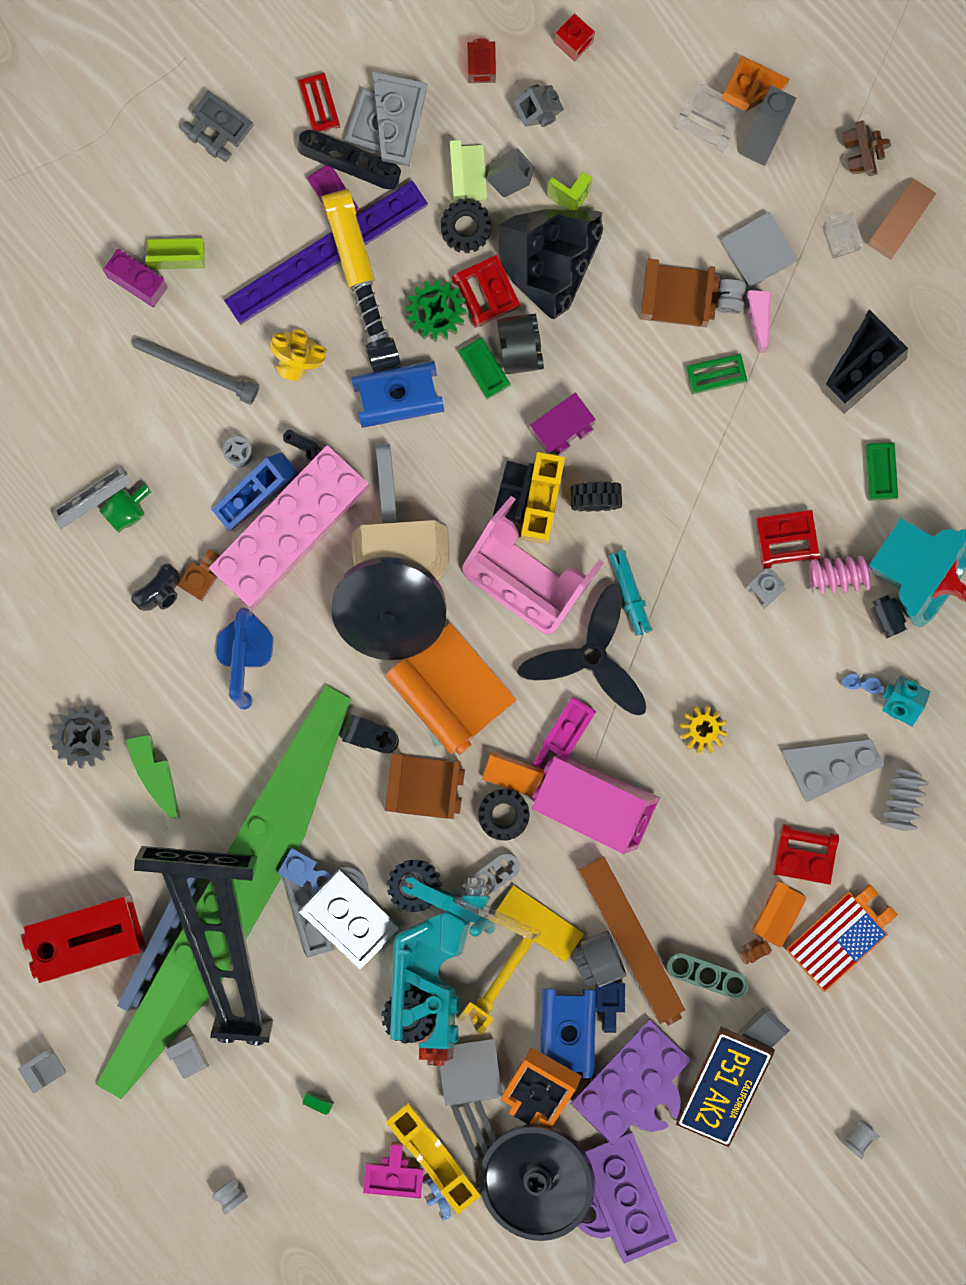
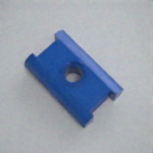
(412, 379)
(572, 1010)

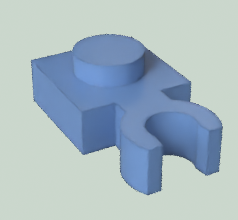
(300, 868)

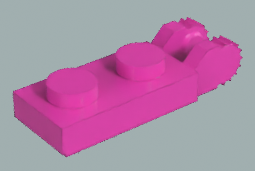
(566, 730)

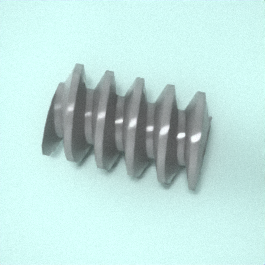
(904, 801)

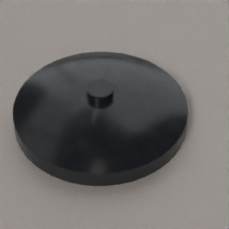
(389, 608)
(537, 1182)

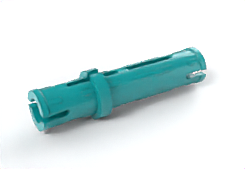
(630, 593)

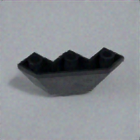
(550, 254)

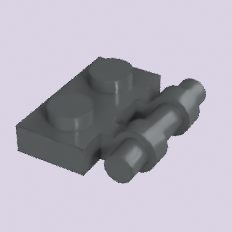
(222, 119)

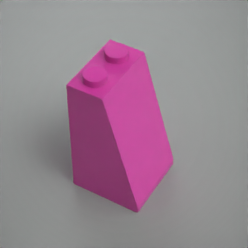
(595, 804)

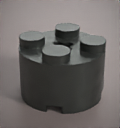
(520, 344)

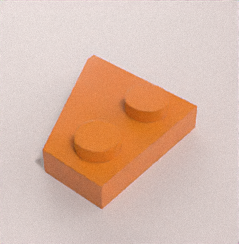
(751, 84)

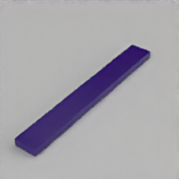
(323, 254)

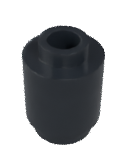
(888, 616)

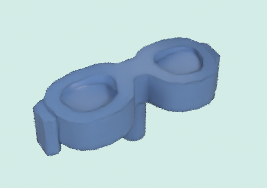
(871, 684)
(439, 1198)

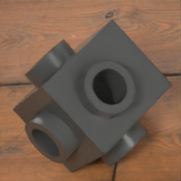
(538, 105)

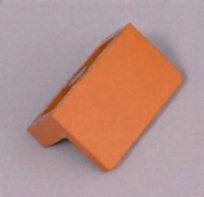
(778, 914)

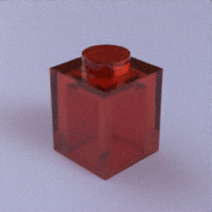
(481, 61)

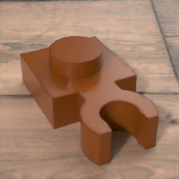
(754, 950)

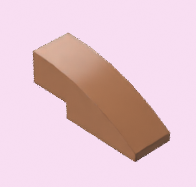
(901, 219)

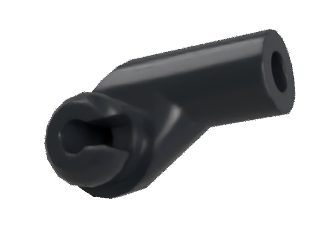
(303, 443)

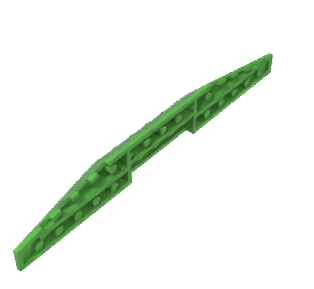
(270, 831)

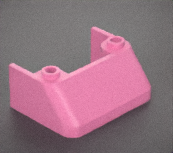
(521, 580)

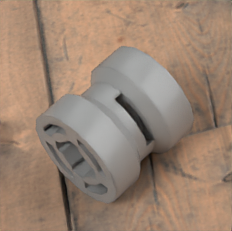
(731, 296)

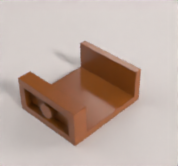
(678, 295)
(424, 787)

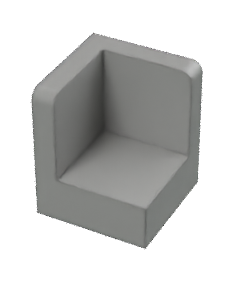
(187, 1057)
(42, 1070)

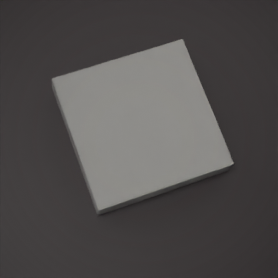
(364, 124)
(759, 250)
(471, 1073)

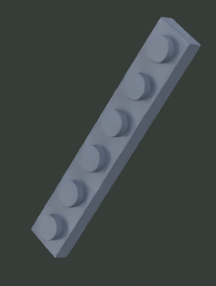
(158, 945)

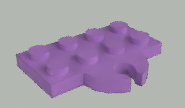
(634, 1085)
(626, 1201)

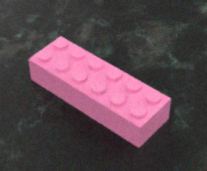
(289, 527)

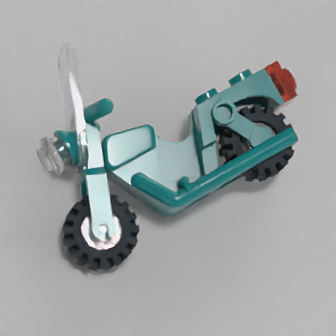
(426, 947)

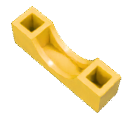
(434, 1157)

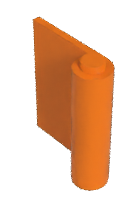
(451, 690)

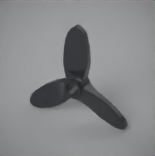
(608, 674)

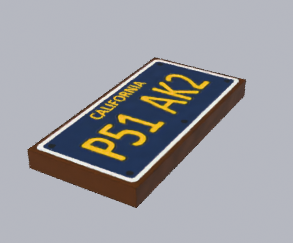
(725, 1086)

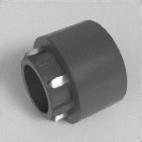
(599, 960)

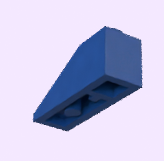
(255, 490)

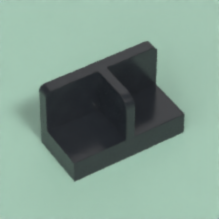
(514, 483)

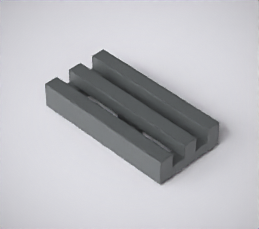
(484, 1148)

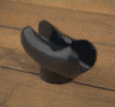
(159, 590)

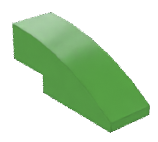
(154, 775)

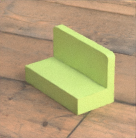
(468, 172)

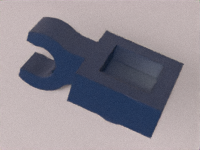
(610, 1000)

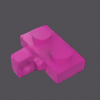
(393, 1176)

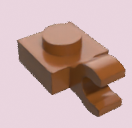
(199, 579)

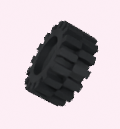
(474, 211)
(596, 496)
(508, 797)

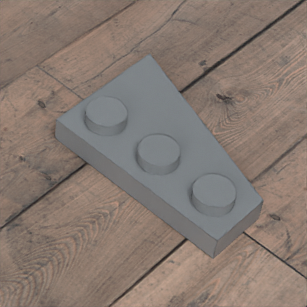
(398, 114)
(831, 766)

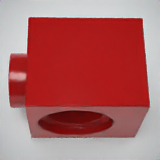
(574, 37)

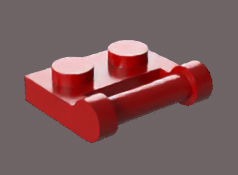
(495, 289)
(787, 529)
(805, 864)

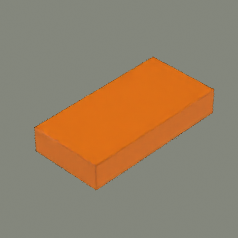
(512, 774)

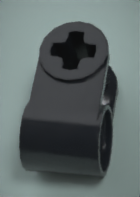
(365, 734)

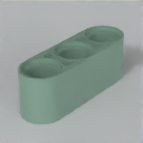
(720, 980)

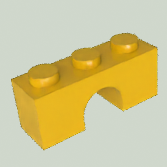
(542, 498)

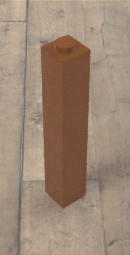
(632, 941)

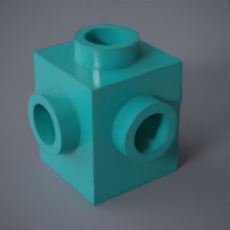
(905, 700)

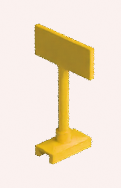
(555, 937)

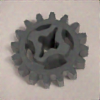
(71, 746)

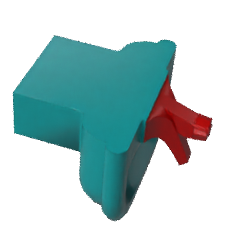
(923, 568)

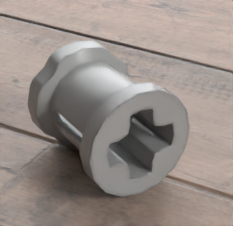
(860, 1139)

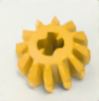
(709, 737)

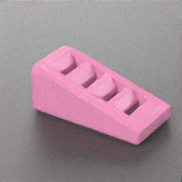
(759, 311)

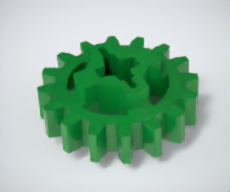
(447, 316)

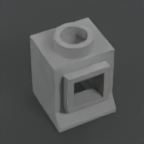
(767, 586)

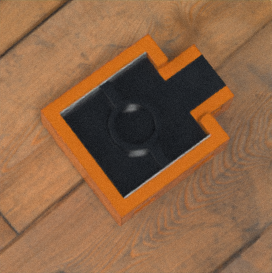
(539, 1089)

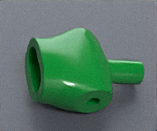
(123, 509)

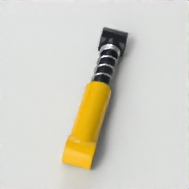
(359, 276)

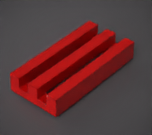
(325, 126)

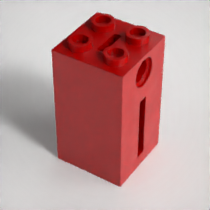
(84, 939)

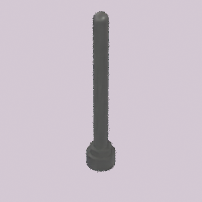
(245, 390)

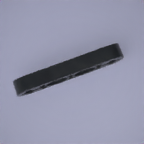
(347, 161)

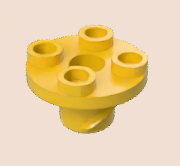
(296, 354)

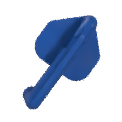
(243, 645)

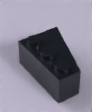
(866, 362)

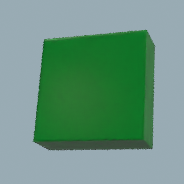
(317, 1103)

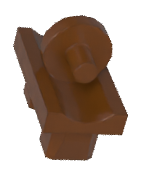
(861, 137)

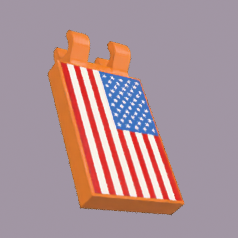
(840, 938)

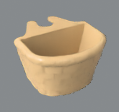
(412, 539)

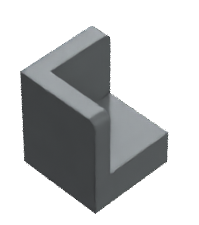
(510, 173)

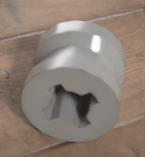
(235, 446)
(229, 1196)

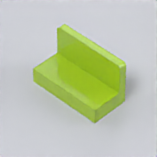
(570, 198)
(175, 253)

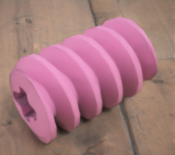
(839, 574)

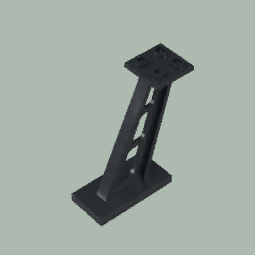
(221, 870)

